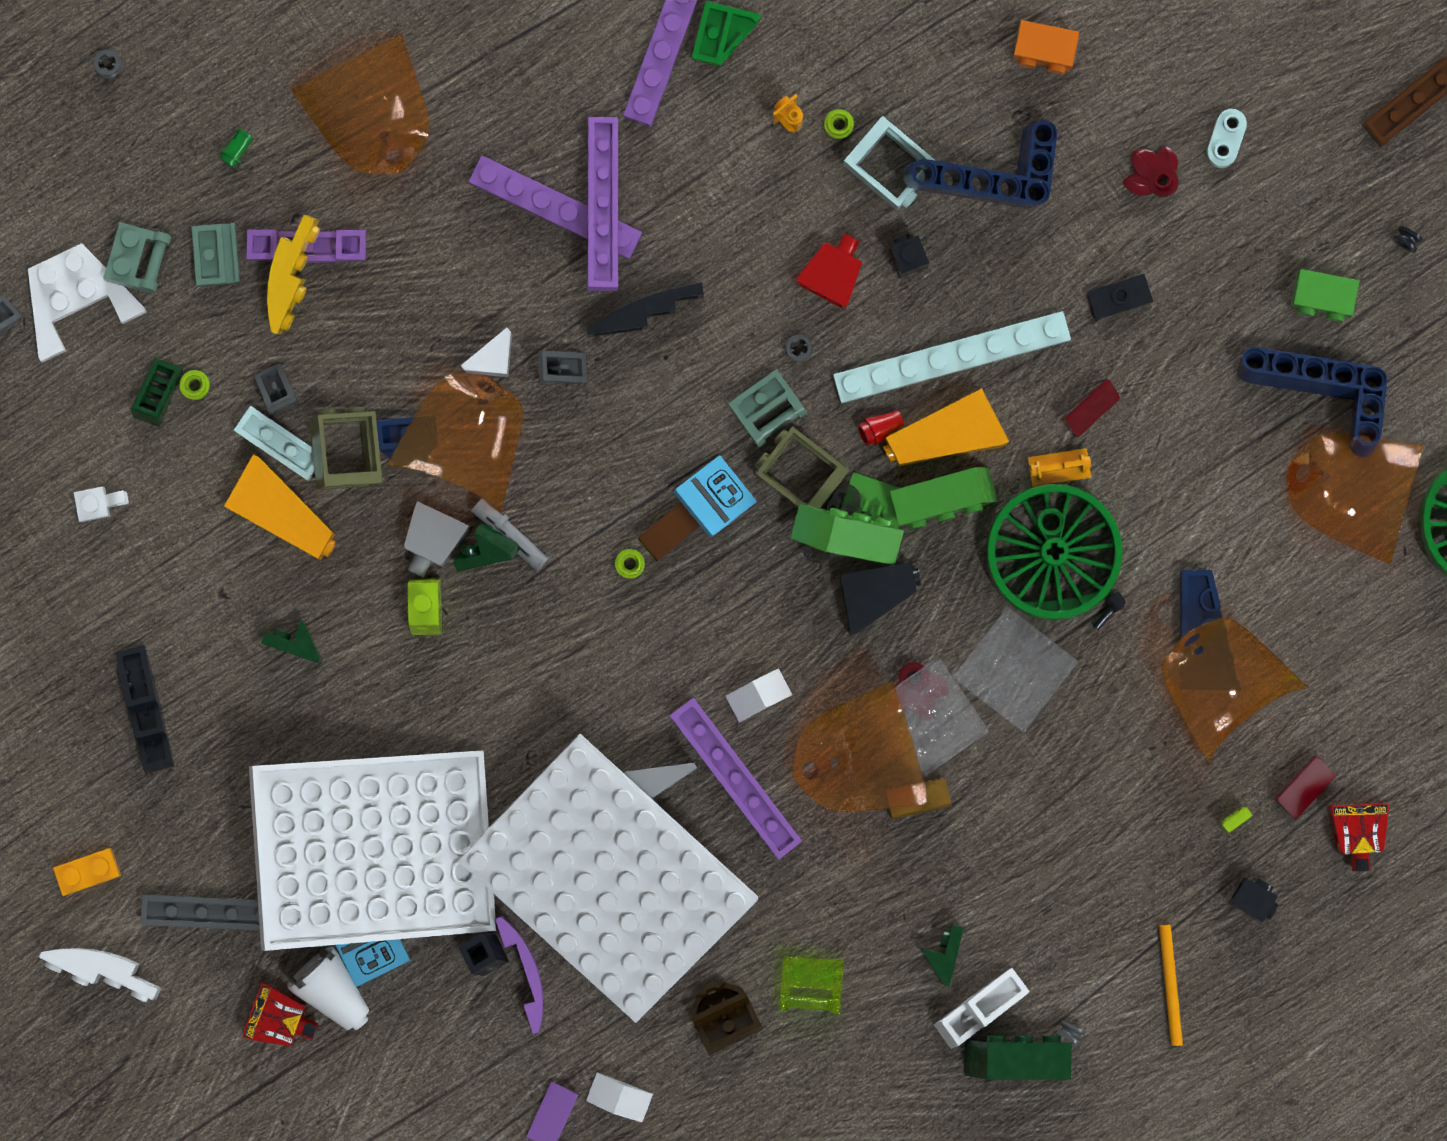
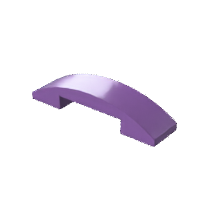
(328, 247)
(535, 1008)

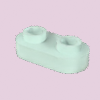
(1226, 137)

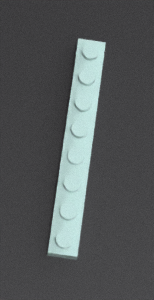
(951, 357)

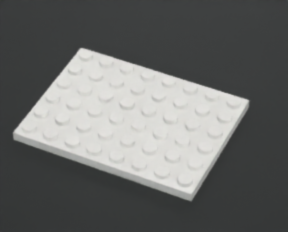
(369, 849)
(608, 878)

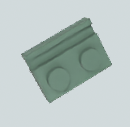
(216, 254)

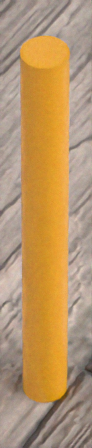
(1171, 985)

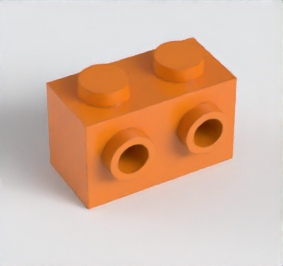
(1045, 47)

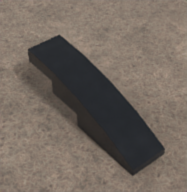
(634, 315)
(144, 709)

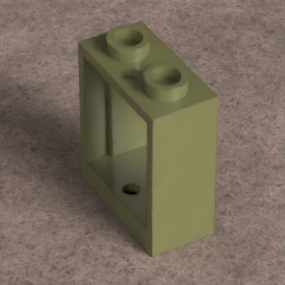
(367, 420)
(782, 442)

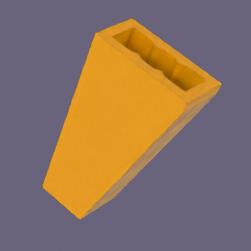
(952, 431)
(274, 507)

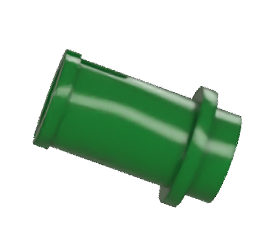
(236, 148)

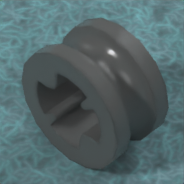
(111, 55)
(802, 356)
(1070, 1032)

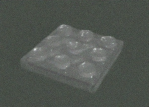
(1015, 669)
(938, 716)

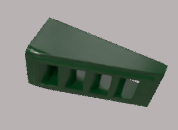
(151, 417)

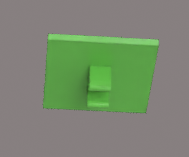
(875, 498)

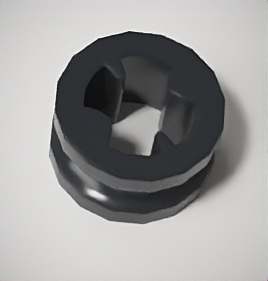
(1407, 239)

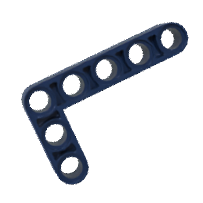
(990, 179)
(1327, 385)

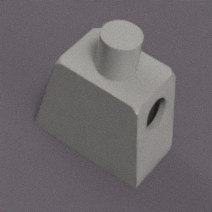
(432, 538)

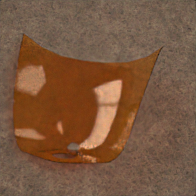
(365, 98)
(461, 439)
(1364, 494)
(1225, 681)
(872, 753)

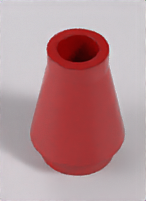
(877, 428)

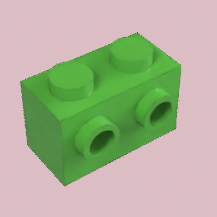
(1324, 295)

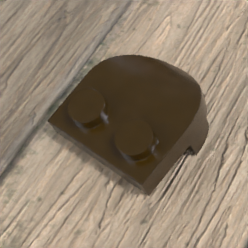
(723, 1016)

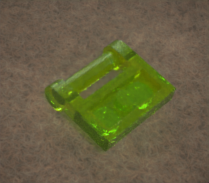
(811, 974)

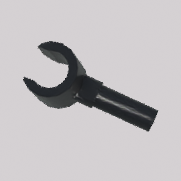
(1116, 603)

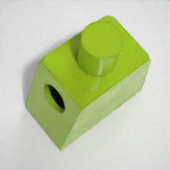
(424, 606)

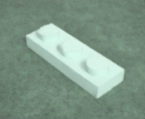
(277, 442)

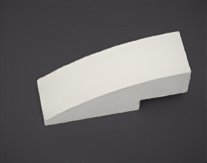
(981, 1008)

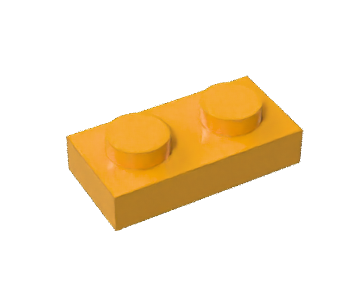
(87, 871)

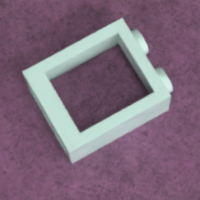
(865, 146)

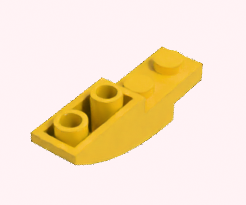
(283, 284)

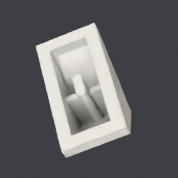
(492, 358)
(758, 695)
(619, 1097)

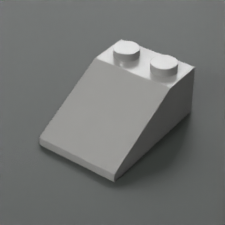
(656, 780)

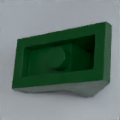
(490, 549)
(302, 646)
(944, 963)

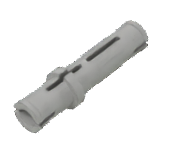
(500, 523)

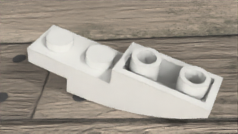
(90, 964)

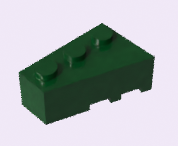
(1018, 1058)

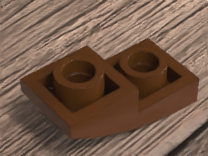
(668, 532)

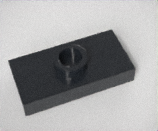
(1120, 297)

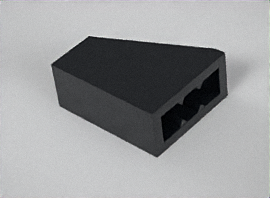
(876, 592)

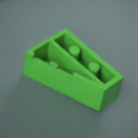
(943, 497)
(846, 534)

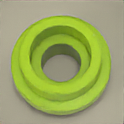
(838, 114)
(190, 376)
(623, 556)

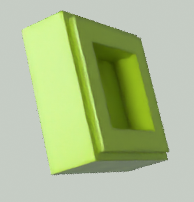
(1235, 819)

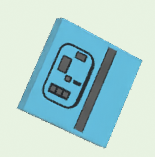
(714, 496)
(372, 958)

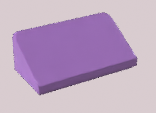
(552, 1113)

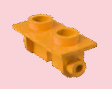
(788, 114)
(1059, 467)

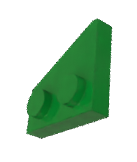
(721, 32)

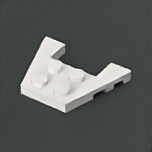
(69, 285)

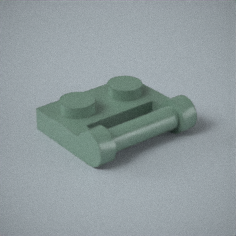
(127, 254)
(762, 399)

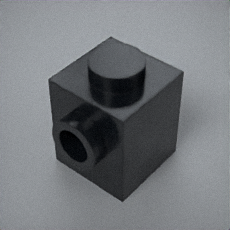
(908, 255)
(1255, 899)
(483, 954)

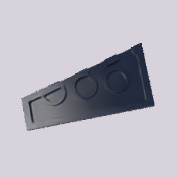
(1197, 602)

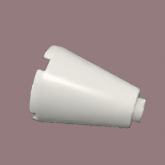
(331, 990)

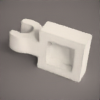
(95, 504)

